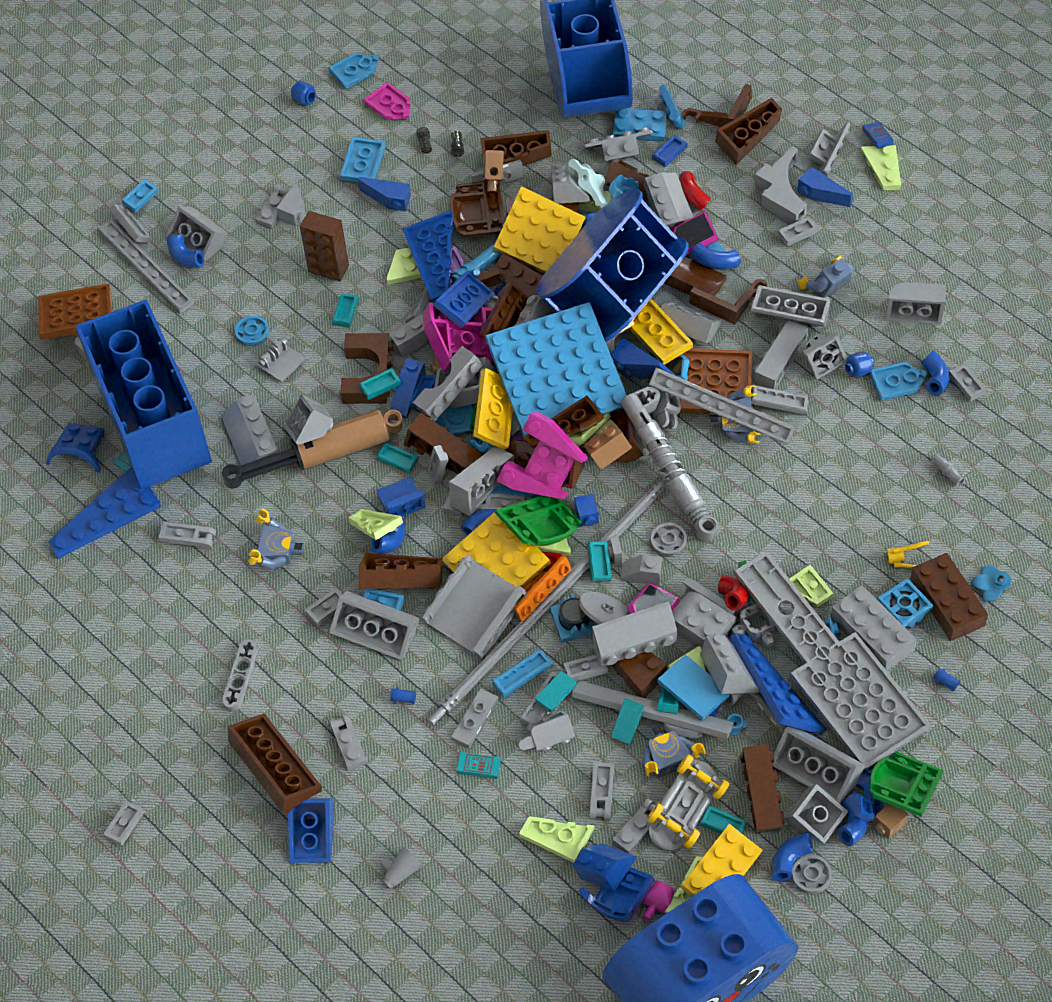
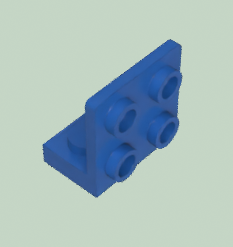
(401, 497)

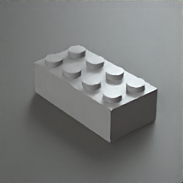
(875, 626)

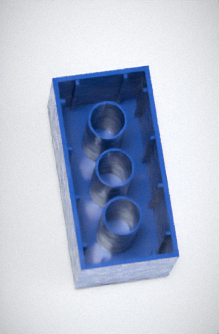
(144, 394)

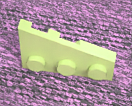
(559, 838)

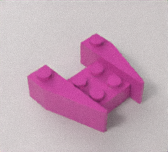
(448, 337)
(548, 463)

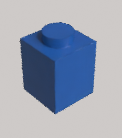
(586, 510)

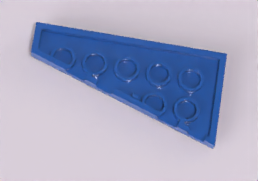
(432, 251)
(109, 511)
(778, 694)

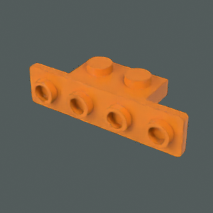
(541, 586)

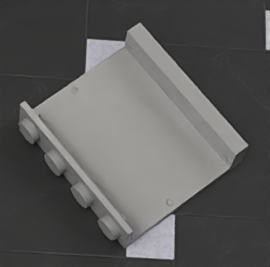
(473, 607)

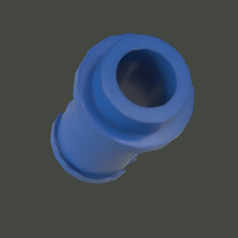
(946, 679)
(403, 695)

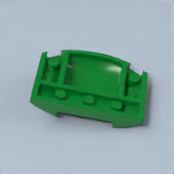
(540, 520)
(904, 782)

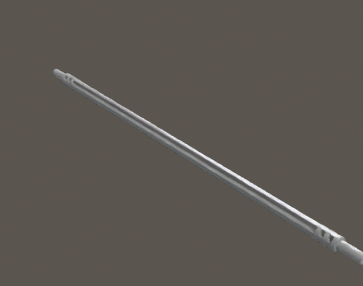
(517, 633)

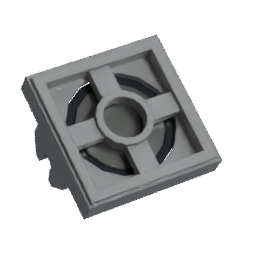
(825, 353)

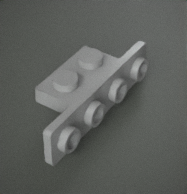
(620, 146)
(826, 147)

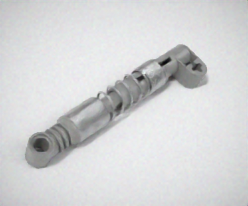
(653, 438)

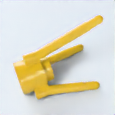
(896, 555)

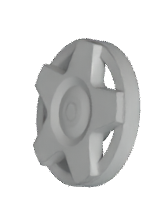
(668, 539)
(811, 874)

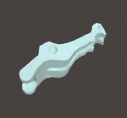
(590, 182)

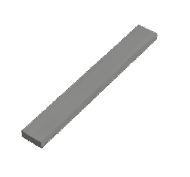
(146, 266)
(722, 406)
(683, 718)

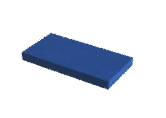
(464, 299)

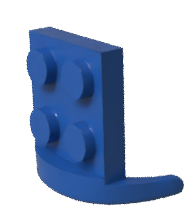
(78, 441)
(625, 900)

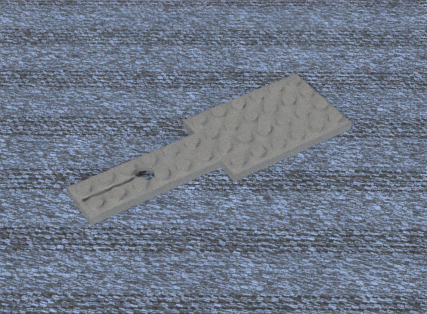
(837, 677)

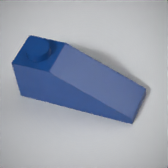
(821, 188)
(388, 193)
(409, 380)

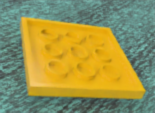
(537, 230)
(500, 552)

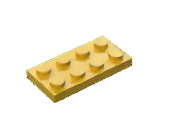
(660, 333)
(493, 411)
(727, 856)

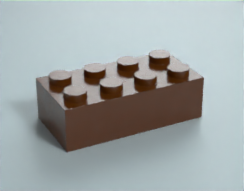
(324, 245)
(952, 598)

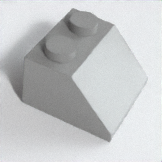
(816, 814)

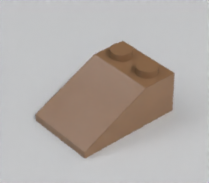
(607, 444)

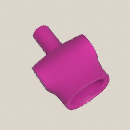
(658, 899)

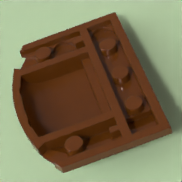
(477, 210)
(506, 310)

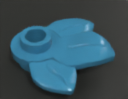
(988, 582)

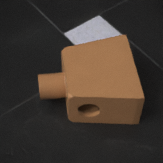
(492, 161)

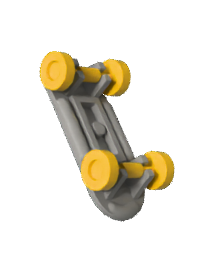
(675, 818)

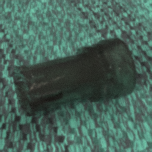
(424, 138)
(457, 146)

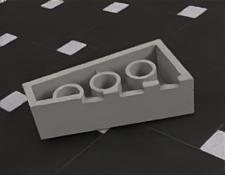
(478, 480)

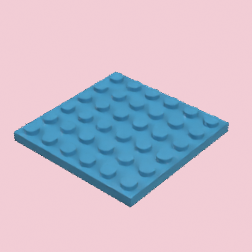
(556, 364)

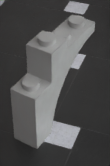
(777, 192)

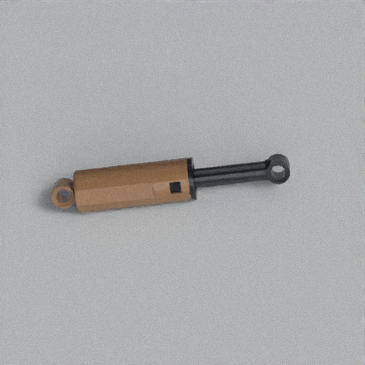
(342, 440)

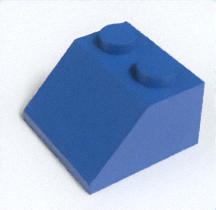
(603, 865)

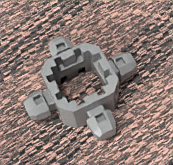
(766, 633)

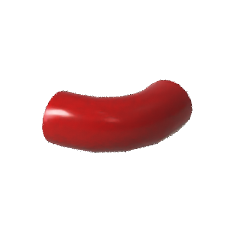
(692, 191)
(735, 593)

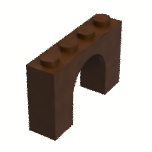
(366, 346)

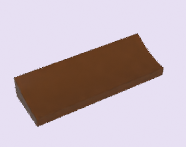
(692, 274)
(273, 762)

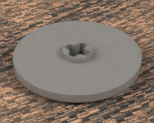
(601, 607)

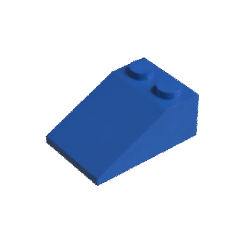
(635, 361)
(311, 831)

